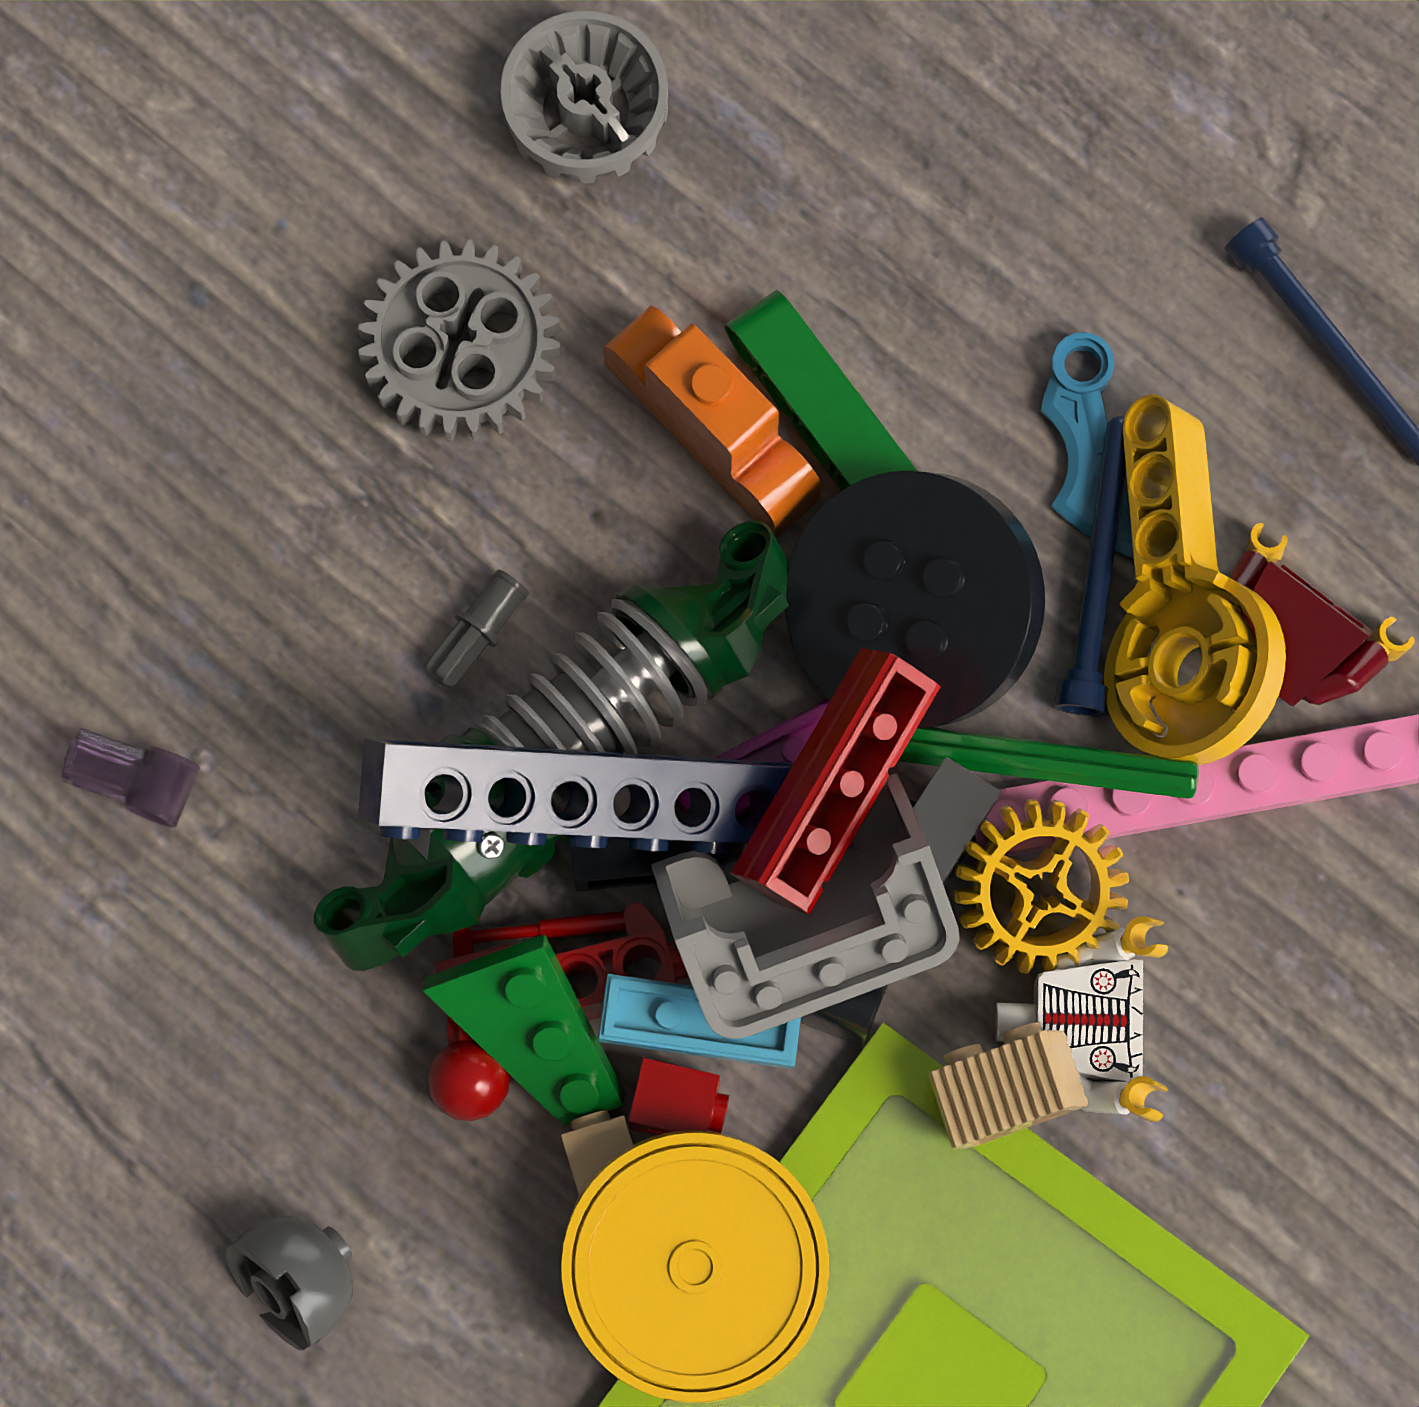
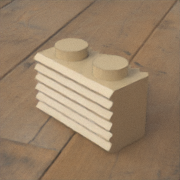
(1007, 1086)

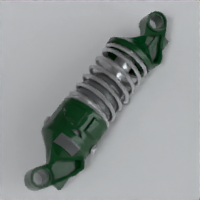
(666, 639)

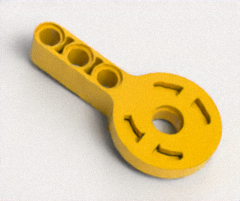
(1188, 603)

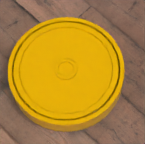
(694, 1266)

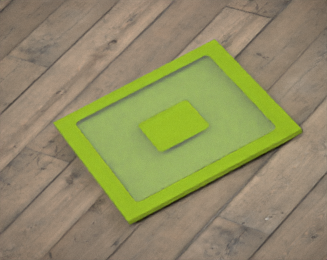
(996, 1274)

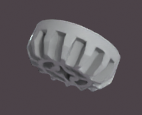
(577, 57)

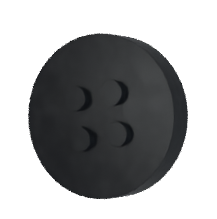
(922, 574)

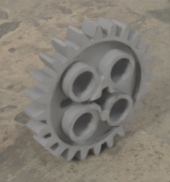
(408, 324)

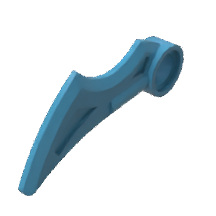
(1082, 422)

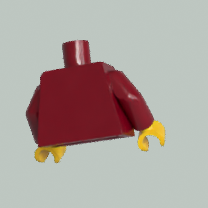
(1321, 639)

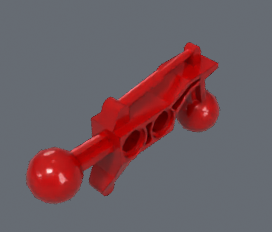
(463, 1075)

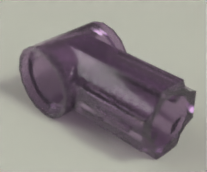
(146, 782)

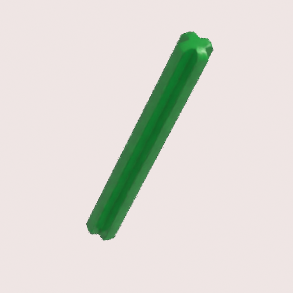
(1054, 762)

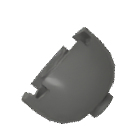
(296, 1275)

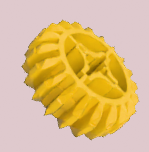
(1053, 859)

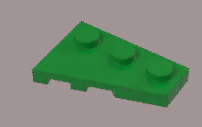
(531, 1025)

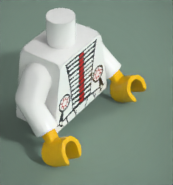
(1100, 1014)

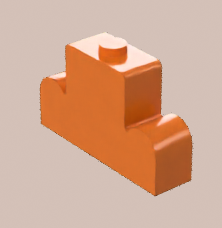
(714, 416)

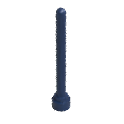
(1258, 250)
(1082, 687)

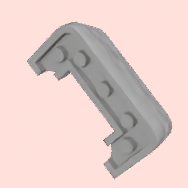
(770, 964)

